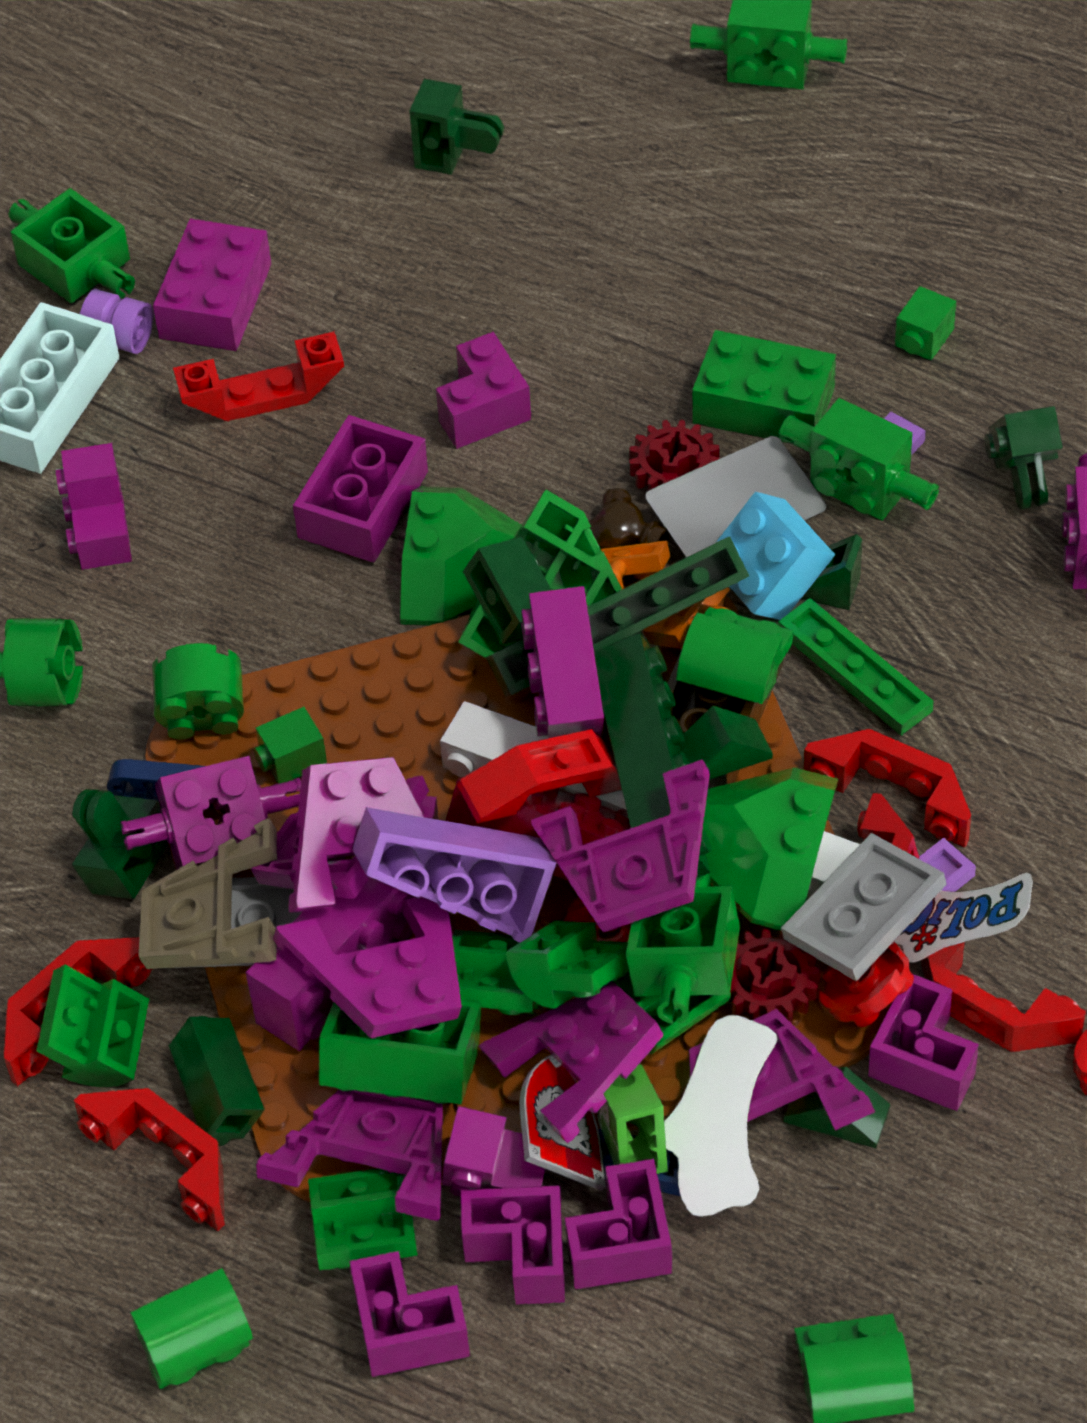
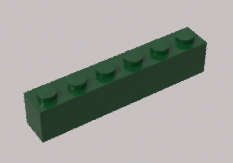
(637, 606)
(642, 729)

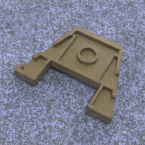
(189, 911)

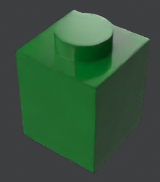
(925, 323)
(289, 745)

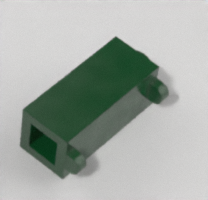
(216, 1078)

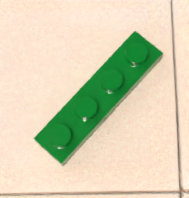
(857, 667)

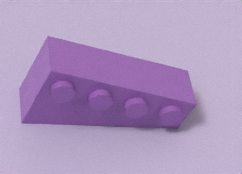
(459, 866)

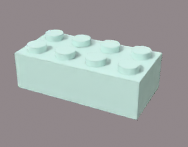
(49, 382)

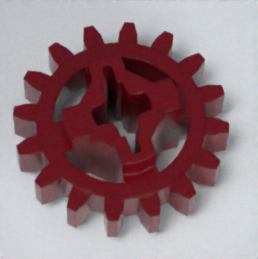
(670, 453)
(769, 978)

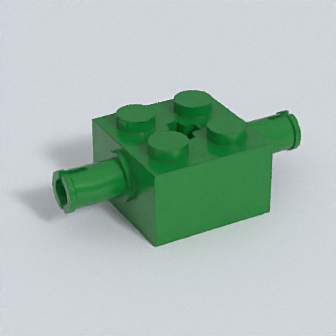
(769, 42)
(71, 246)
(860, 459)
(685, 950)

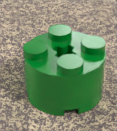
(41, 662)
(197, 690)

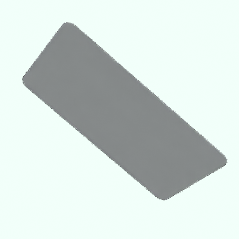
(707, 500)

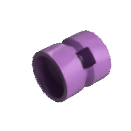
(129, 317)

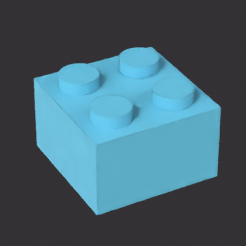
(778, 554)

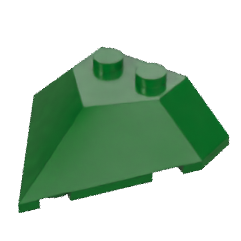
(439, 542)
(566, 556)
(768, 840)

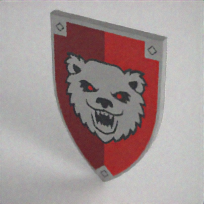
(542, 1145)

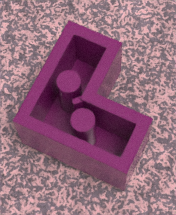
(487, 394)
(94, 506)
(916, 1051)
(486, 1155)
(518, 1227)
(626, 1240)
(405, 1328)

